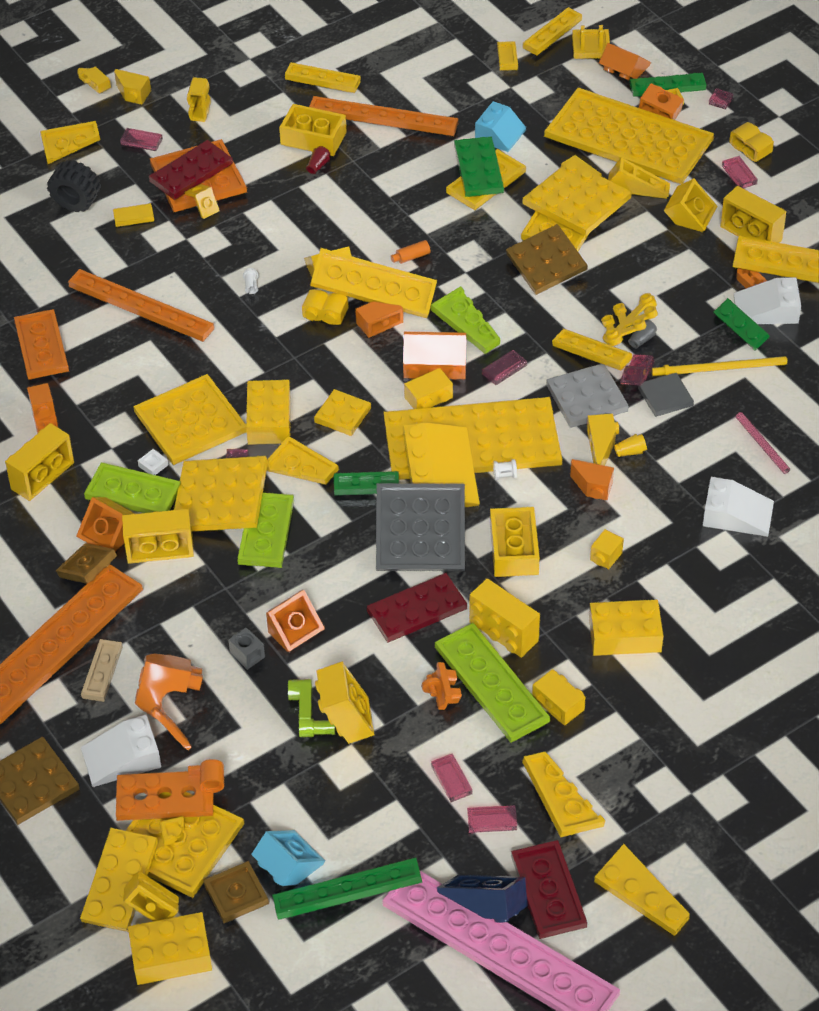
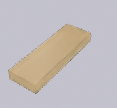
(101, 670)

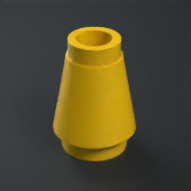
(631, 446)

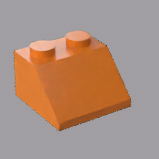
(623, 61)
(103, 523)

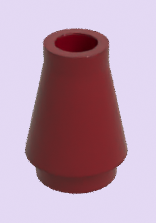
(318, 159)

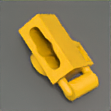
(94, 79)

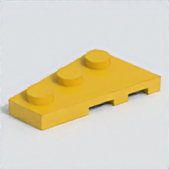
(68, 139)
(301, 462)

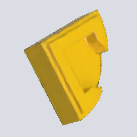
(172, 829)

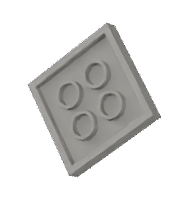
(586, 393)

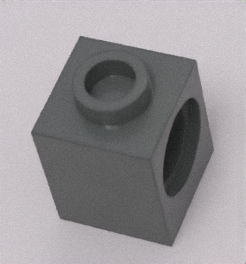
(246, 648)

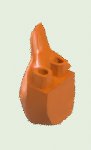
(157, 679)

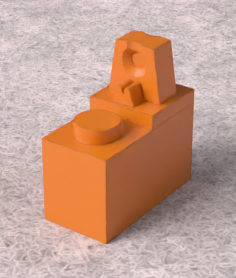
(42, 406)

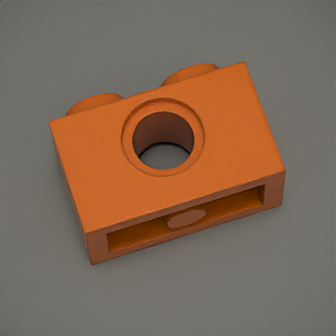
(661, 102)

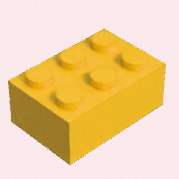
(312, 127)
(752, 216)
(268, 411)
(39, 462)
(158, 536)
(514, 541)
(504, 618)
(625, 627)
(344, 702)
(169, 948)

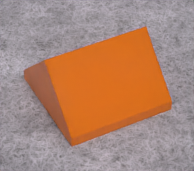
(293, 621)

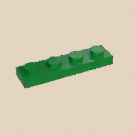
(683, 82)

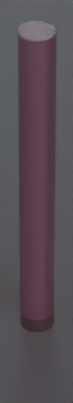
(763, 443)

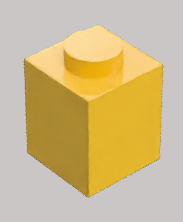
(606, 549)

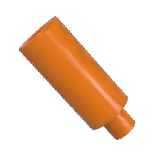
(411, 252)

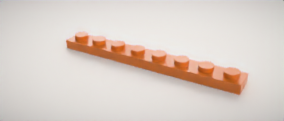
(388, 116)
(141, 305)

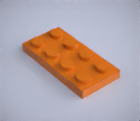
(41, 344)

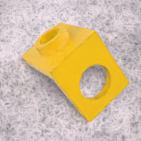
(204, 199)

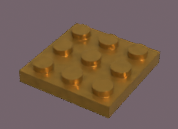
(546, 259)
(33, 780)

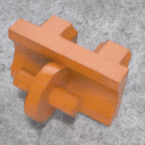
(439, 686)

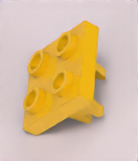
(589, 42)

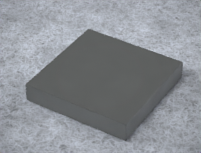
(666, 394)

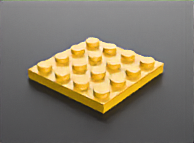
(577, 198)
(190, 419)
(222, 492)
(195, 853)

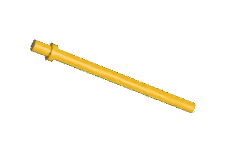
(666, 369)

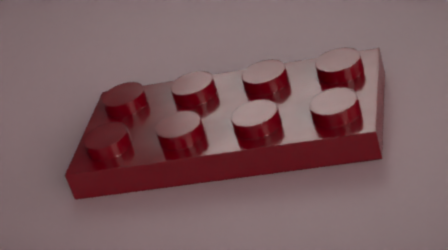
(190, 169)
(416, 607)
(549, 889)

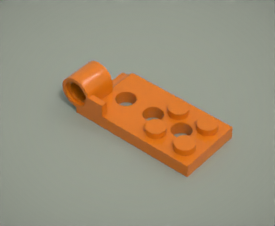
(201, 779)

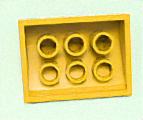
(440, 457)

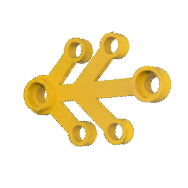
(613, 335)

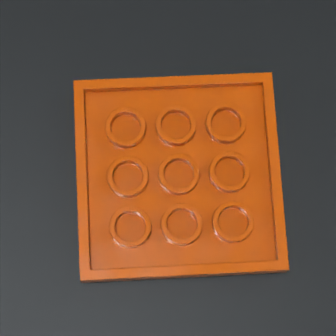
(223, 184)

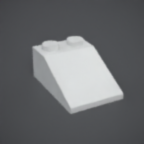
(771, 301)
(737, 508)
(121, 751)

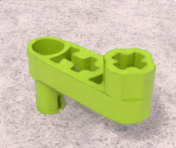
(302, 691)

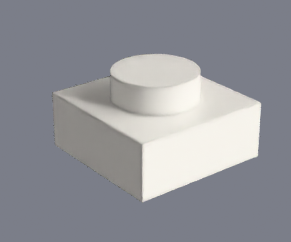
(153, 462)

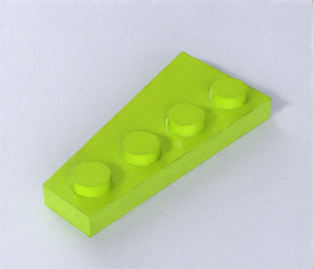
(462, 316)

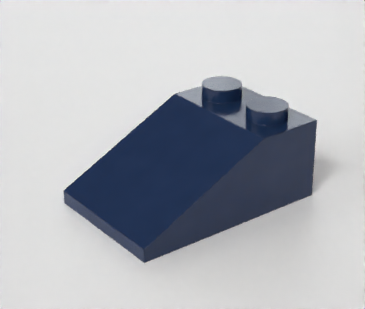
(487, 895)

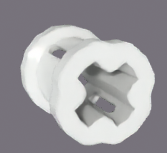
(504, 469)

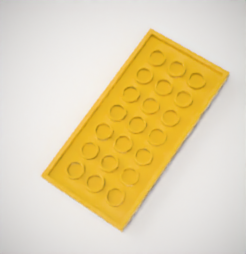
(630, 133)
(495, 431)

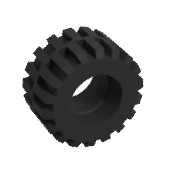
(73, 186)

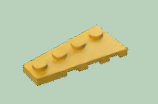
(562, 801)
(640, 889)

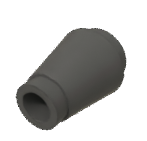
(642, 336)

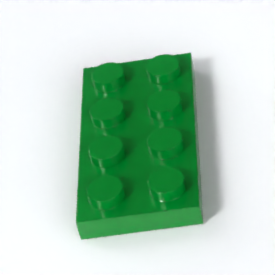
(478, 166)

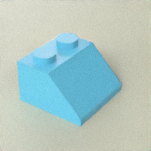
(501, 124)
(286, 857)

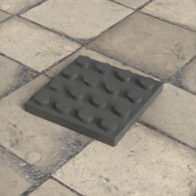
(420, 527)

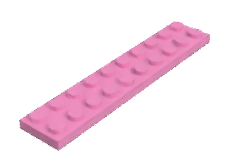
(502, 949)

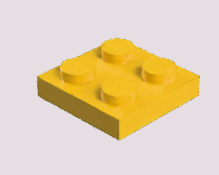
(342, 412)

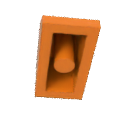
(378, 317)
(592, 478)

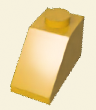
(132, 86)

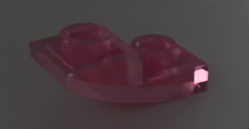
(637, 370)

